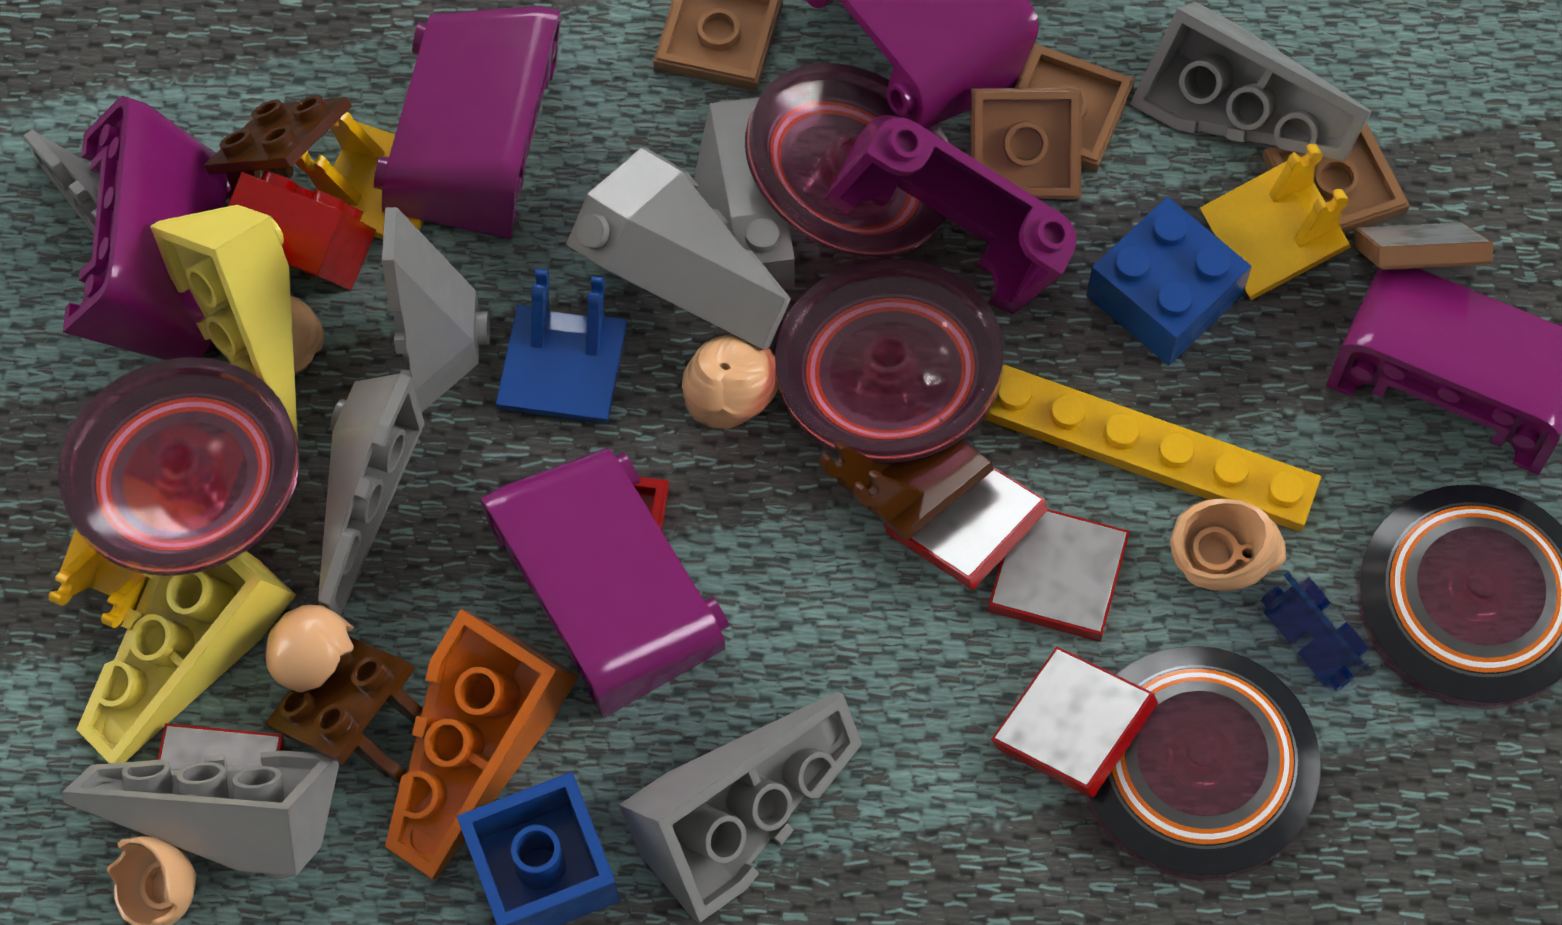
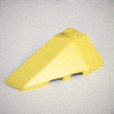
(242, 286)
(176, 647)

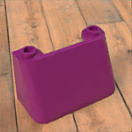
(945, 49)
(470, 117)
(146, 176)
(1024, 236)
(1460, 356)
(605, 576)

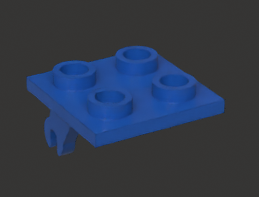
(562, 360)

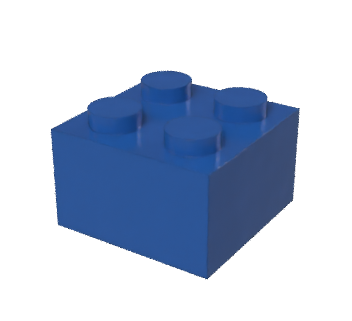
(1168, 280)
(539, 855)

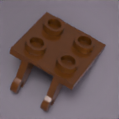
(276, 137)
(910, 491)
(337, 712)

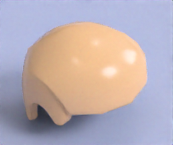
(307, 647)
(152, 881)

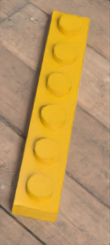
(1152, 447)

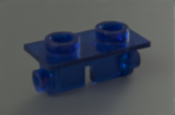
(1301, 611)

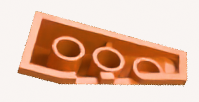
(477, 725)

